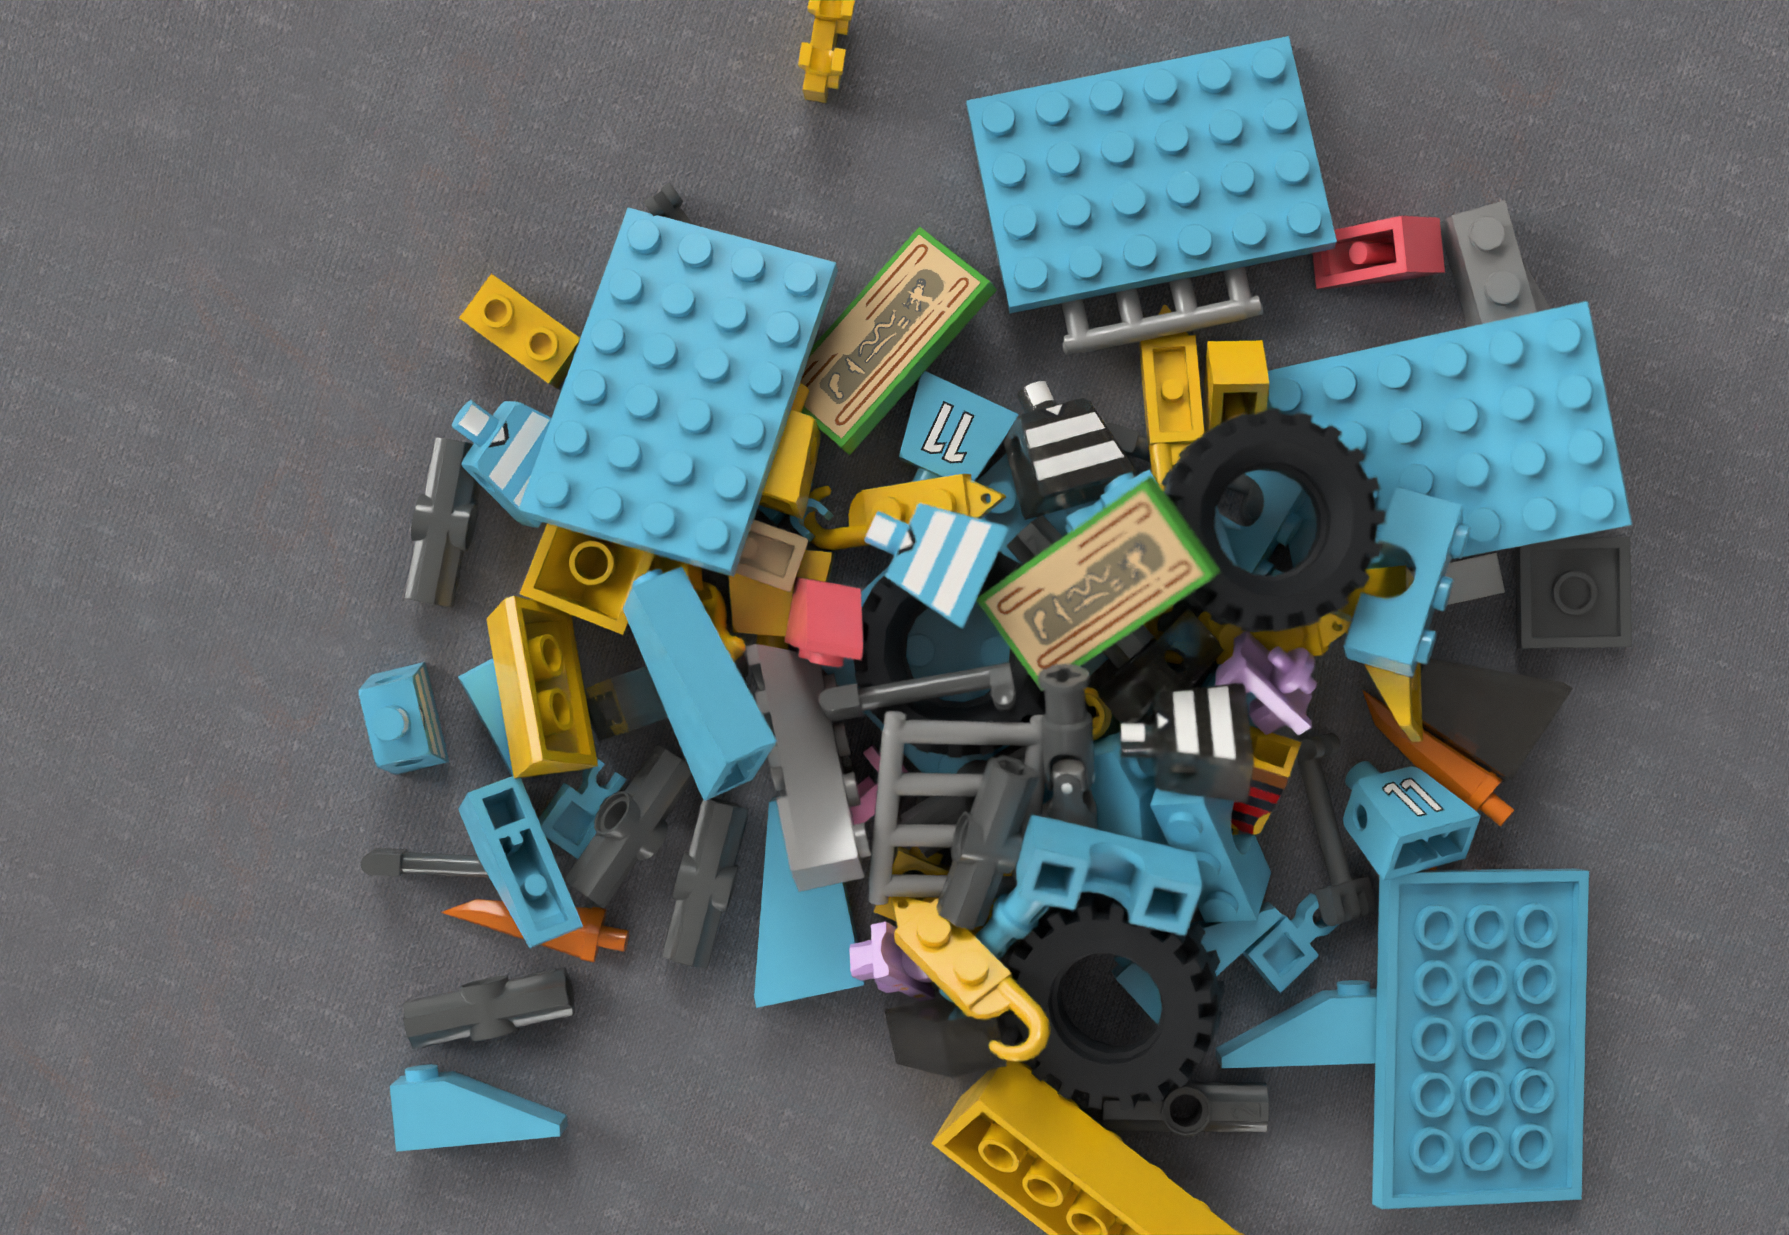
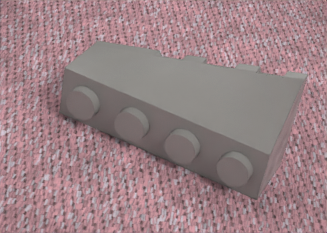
(1489, 266)
(809, 770)

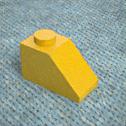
(1234, 380)

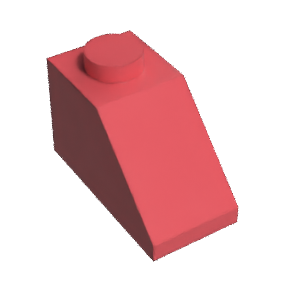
(1381, 253)

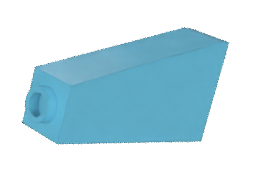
(697, 683)
(800, 933)

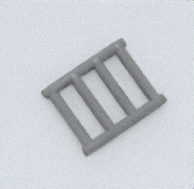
(1184, 319)
(894, 782)

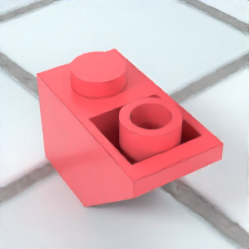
(825, 622)

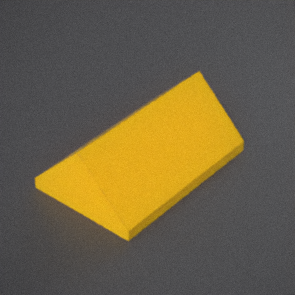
(585, 576)
(540, 688)

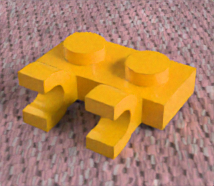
(820, 57)

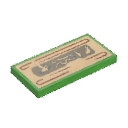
(890, 337)
(1099, 581)

